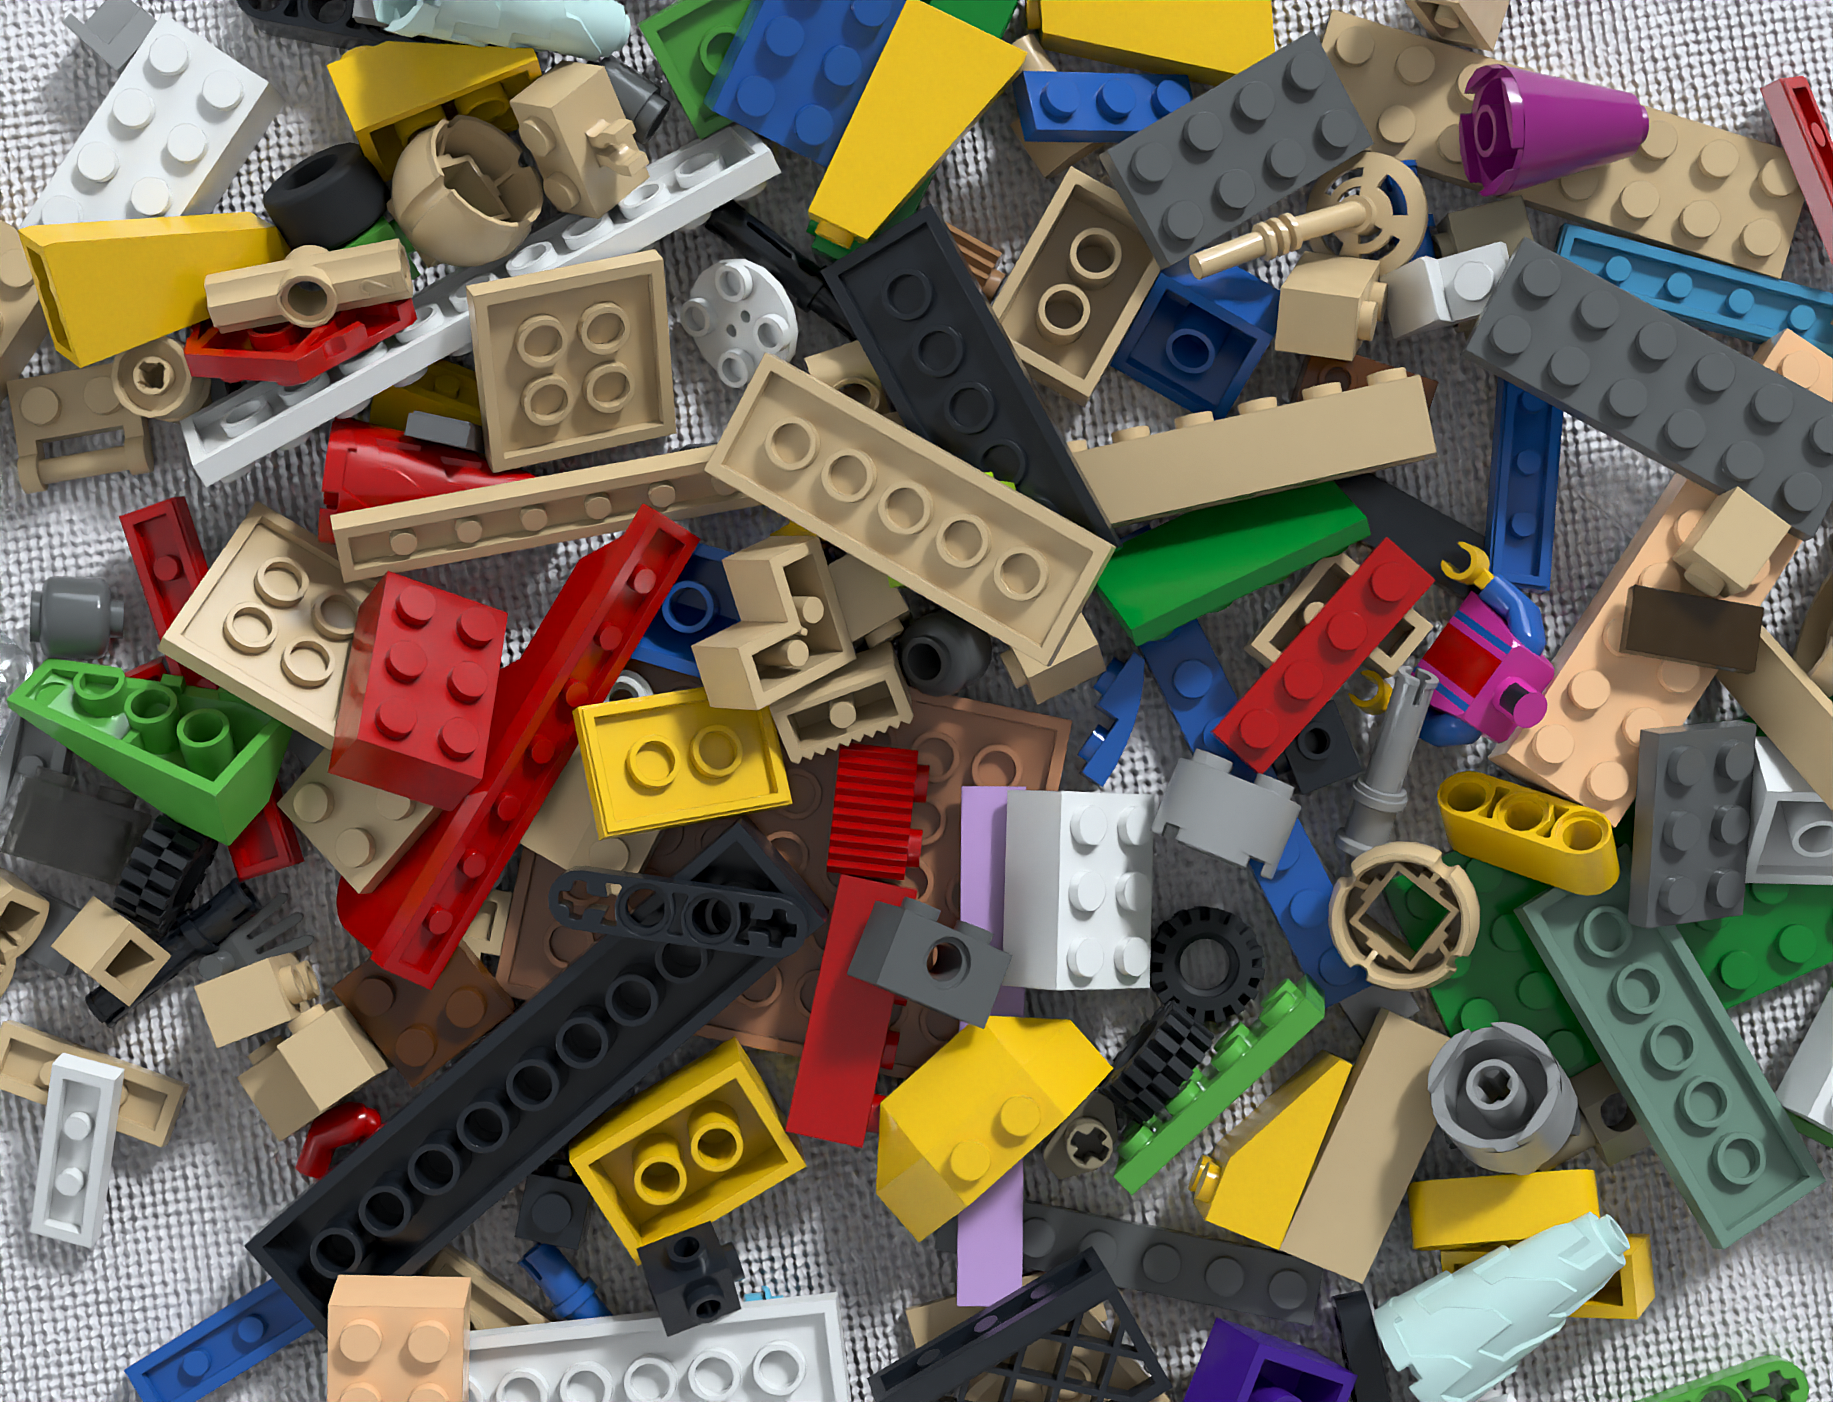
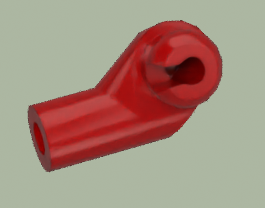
(334, 1129)

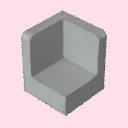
(114, 31)

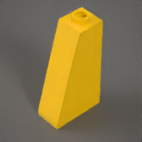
(1159, 36)
(914, 111)
(137, 278)

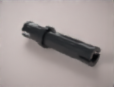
(790, 267)
(193, 936)

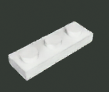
(76, 1150)

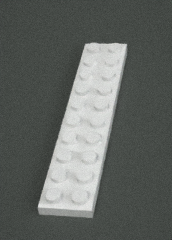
(677, 196)

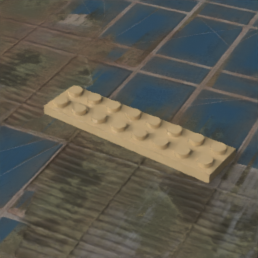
(1681, 190)

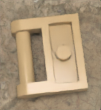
(72, 407)

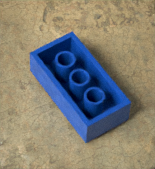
(802, 69)

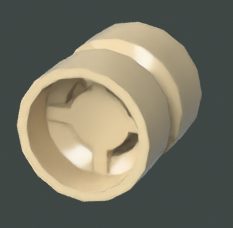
(157, 381)

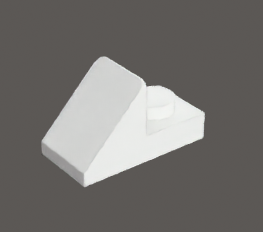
(1442, 290)

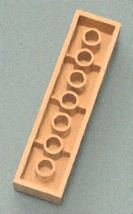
(1604, 697)

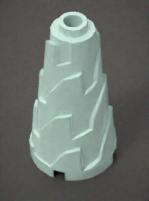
(560, 26)
(1478, 1323)

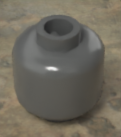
(75, 618)
(943, 653)

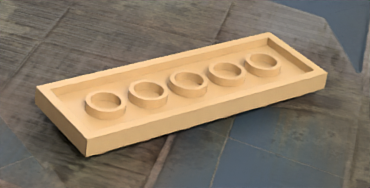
(909, 509)

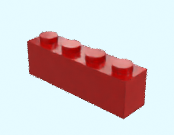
(846, 1027)

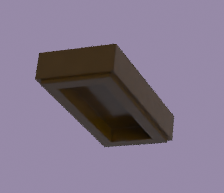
(1691, 629)

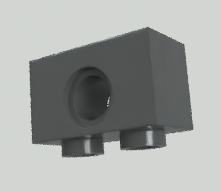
(896, 954)

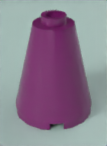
(1543, 128)

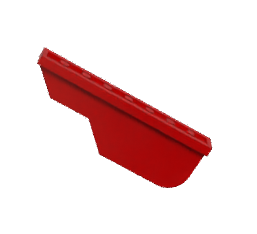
(571, 662)

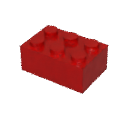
(419, 692)

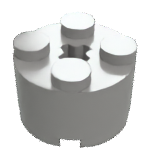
(1227, 814)
(1505, 1063)

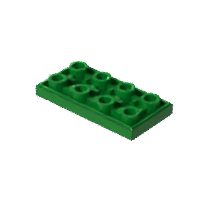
(1223, 554)

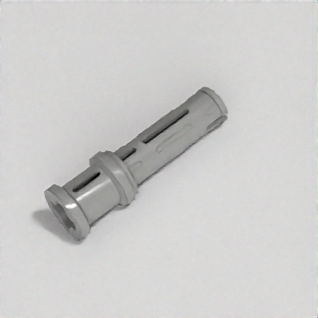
(1380, 790)

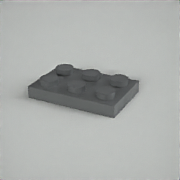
(1691, 823)

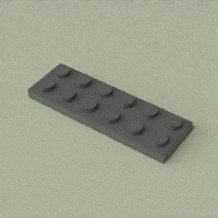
(1657, 385)

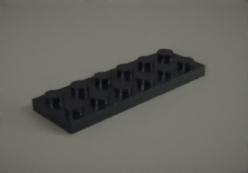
(955, 365)

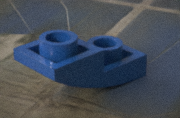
(1120, 701)

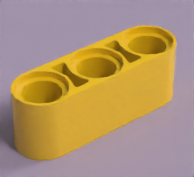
(1529, 832)
(1496, 1207)

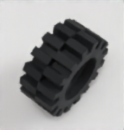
(163, 874)
(1244, 963)
(1156, 1062)

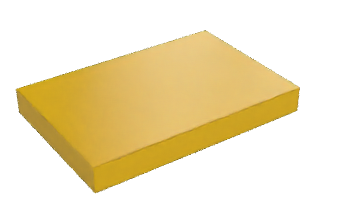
(677, 762)

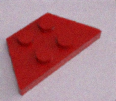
(290, 352)

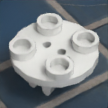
(722, 301)

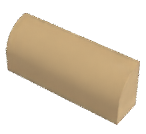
(1368, 1149)

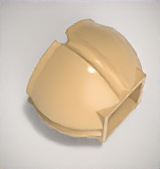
(464, 193)
(1379, 952)

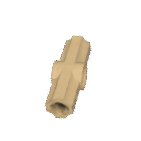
(270, 293)

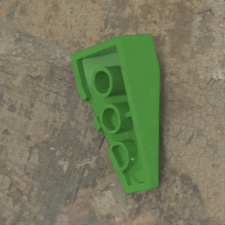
(173, 744)

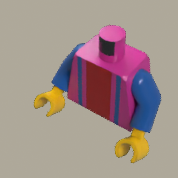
(1484, 663)

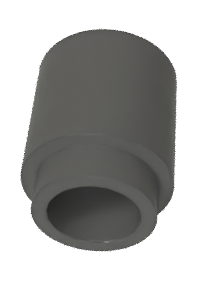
(637, 97)

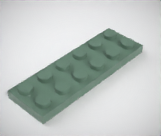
(1673, 1057)

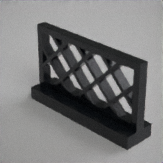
(1014, 1324)

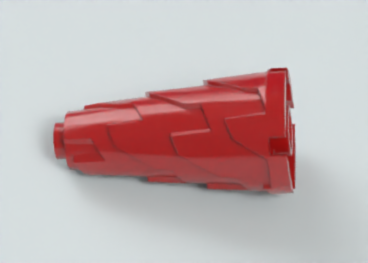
(382, 466)

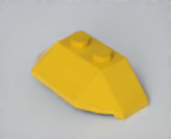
(978, 1113)

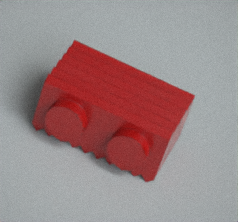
(875, 811)

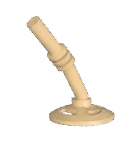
(1347, 219)

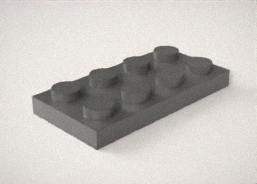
(1236, 150)

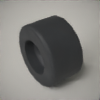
(327, 198)

